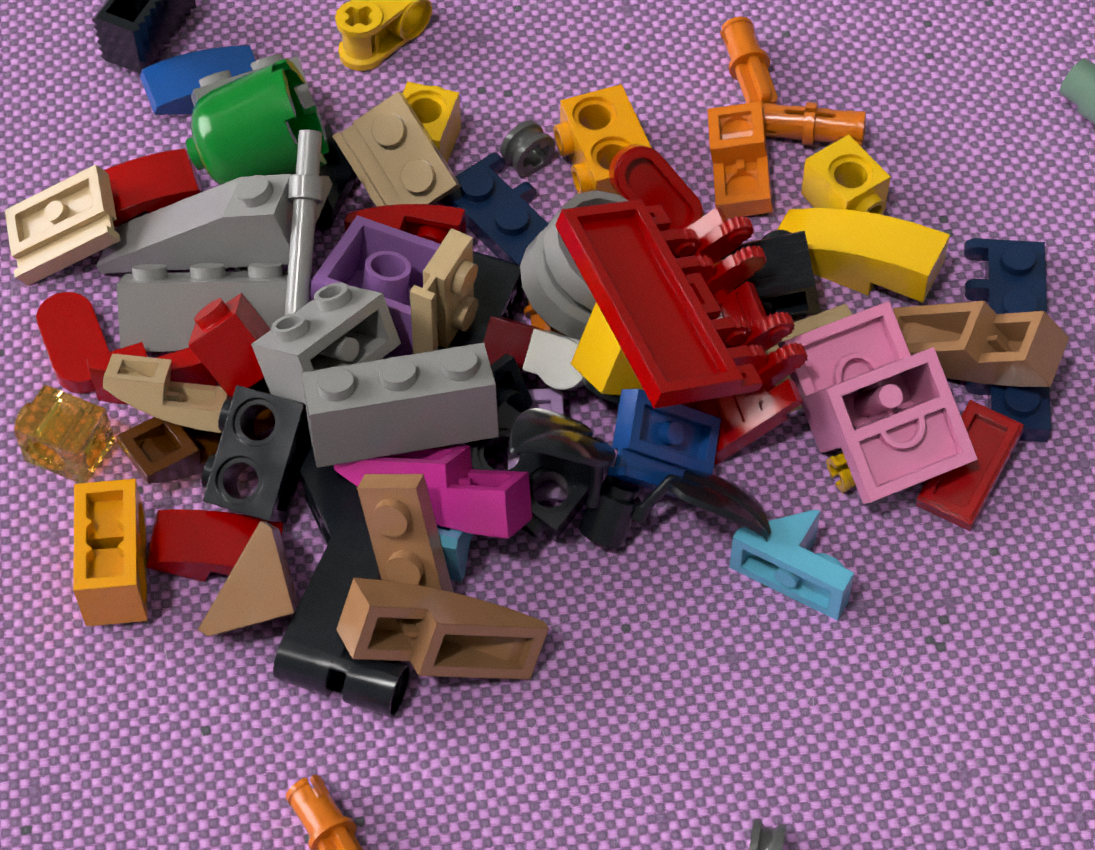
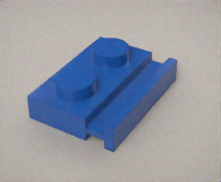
(661, 440)

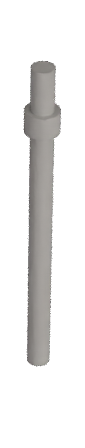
(305, 192)

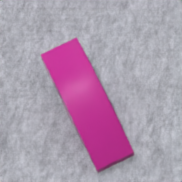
(461, 497)

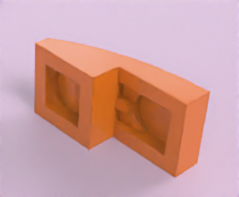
(740, 159)

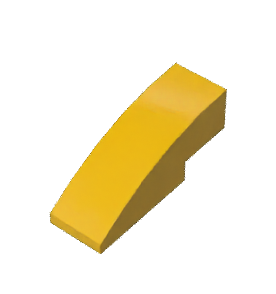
(870, 249)

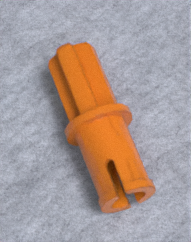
(748, 61)
(321, 816)

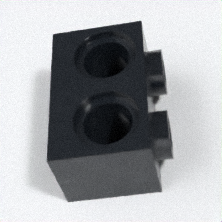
(273, 458)
(542, 468)

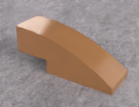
(984, 345)
(439, 631)

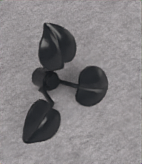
(615, 502)

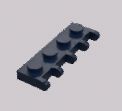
(495, 210)
(1012, 285)

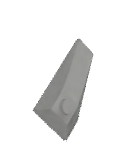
(226, 225)

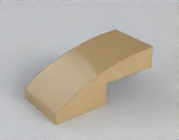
(148, 388)

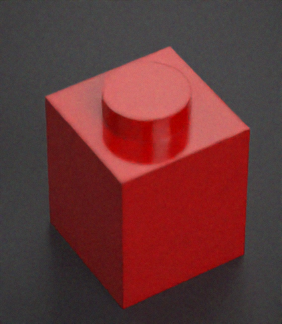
(224, 342)

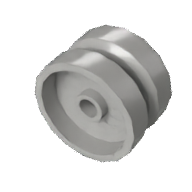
(553, 278)

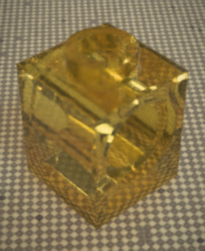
(63, 434)

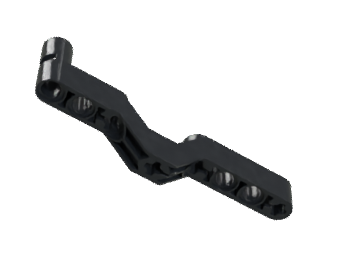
(311, 648)

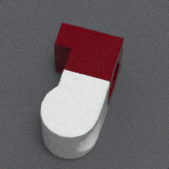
(534, 351)

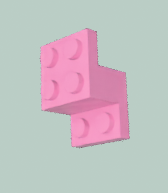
(880, 403)

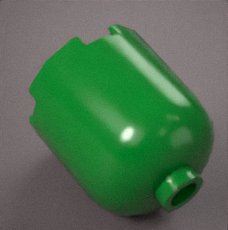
(253, 125)

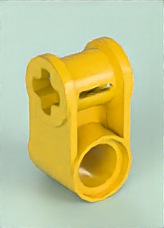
(377, 29)

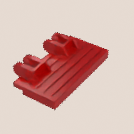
(660, 303)
(752, 413)

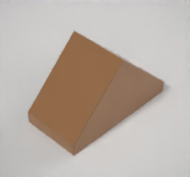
(257, 587)

